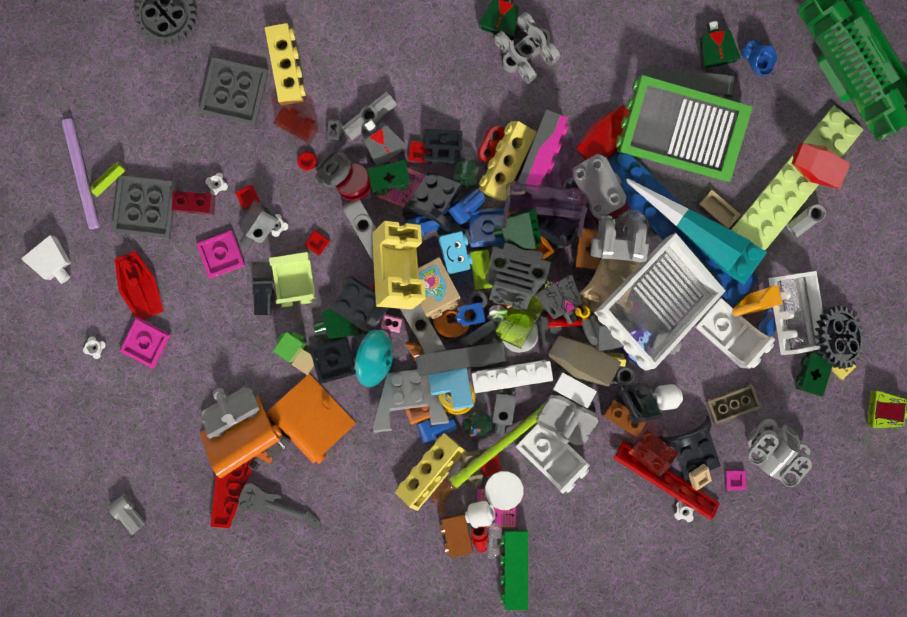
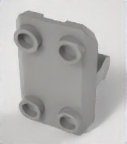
(599, 185)
(228, 410)
(567, 420)

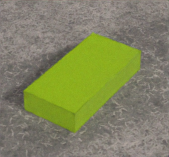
(107, 179)
(479, 267)

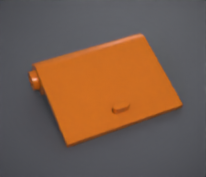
(308, 421)
(240, 442)

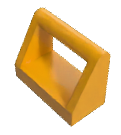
(758, 301)

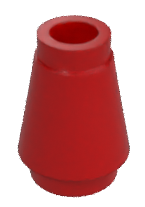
(480, 538)

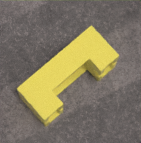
(397, 265)

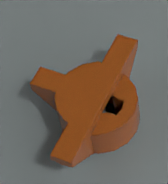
(415, 349)

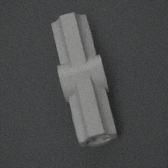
(379, 107)

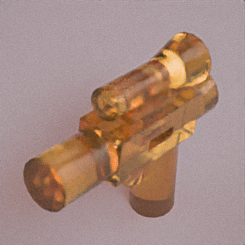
(441, 493)

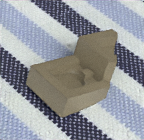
(466, 459)

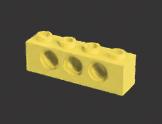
(276, 35)
(524, 137)
(439, 470)

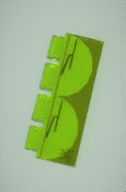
(521, 321)

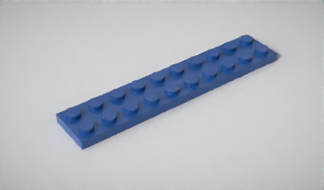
(629, 168)

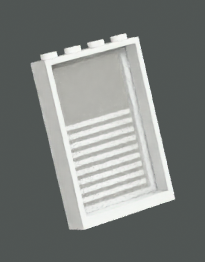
(660, 302)

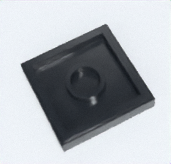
(333, 361)

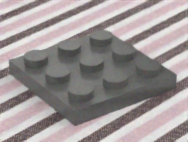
(233, 91)
(144, 207)

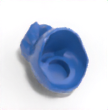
(760, 57)

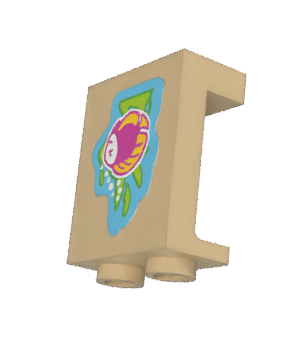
(439, 289)

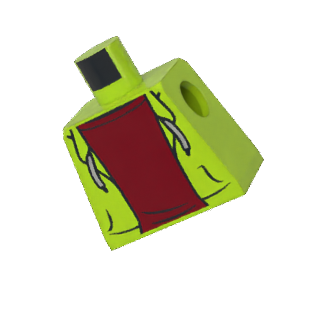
(886, 410)

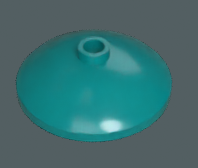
(374, 358)

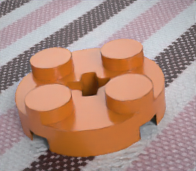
(453, 329)

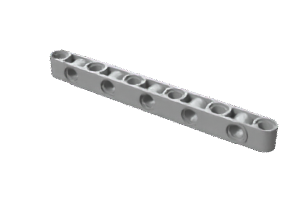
(428, 337)

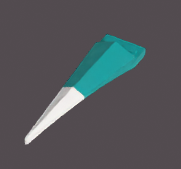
(725, 247)

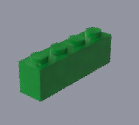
(515, 569)

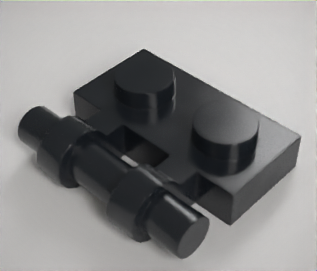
(442, 140)

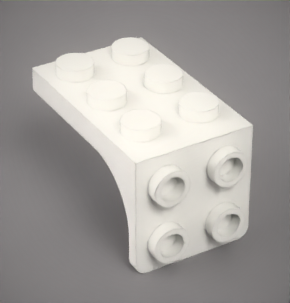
(734, 335)
(553, 458)

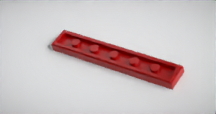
(669, 483)

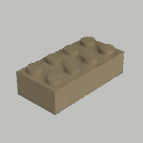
(733, 404)

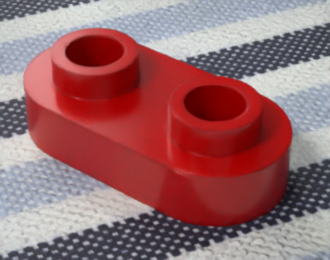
(490, 143)

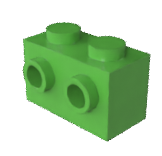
(290, 345)

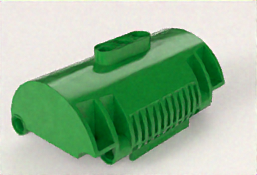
(859, 62)

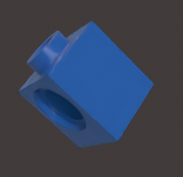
(479, 318)

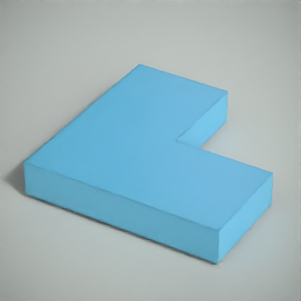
(455, 382)

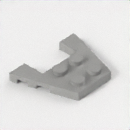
(407, 391)

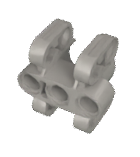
(543, 47)
(609, 246)
(779, 452)

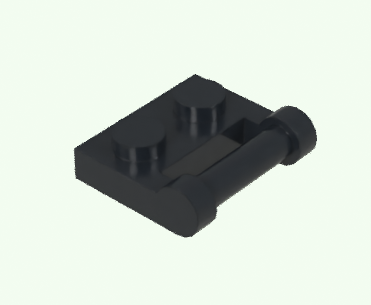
(642, 399)

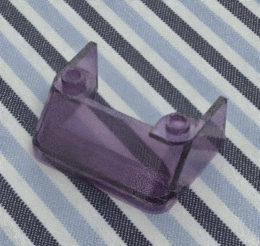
(546, 200)

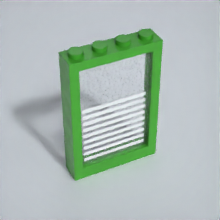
(683, 128)

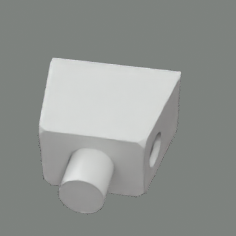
(49, 260)

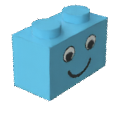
(454, 252)

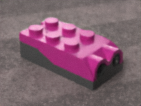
(543, 148)

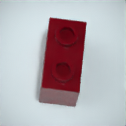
(193, 202)

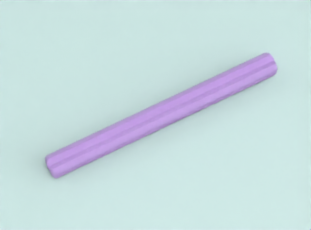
(80, 173)

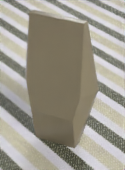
(584, 360)

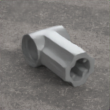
(805, 220)
(124, 511)

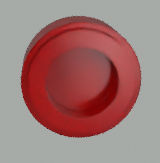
(307, 161)

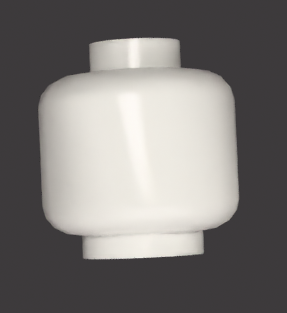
(668, 396)
(480, 514)

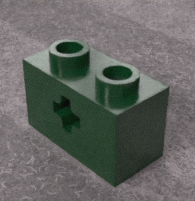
(379, 174)
(808, 383)

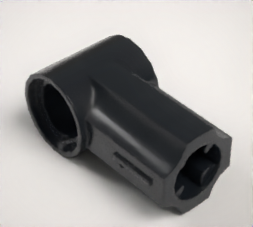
(263, 295)

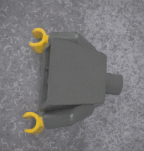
(596, 332)

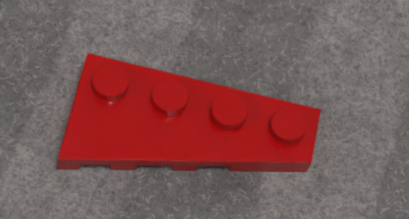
(227, 496)

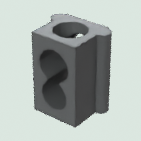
(338, 137)

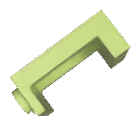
(293, 279)

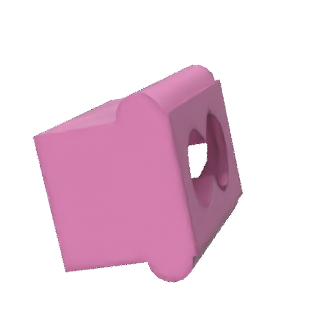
(393, 318)

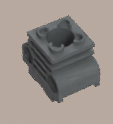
(515, 275)

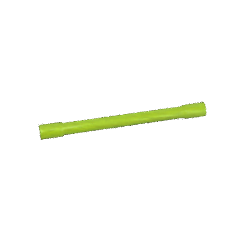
(465, 473)

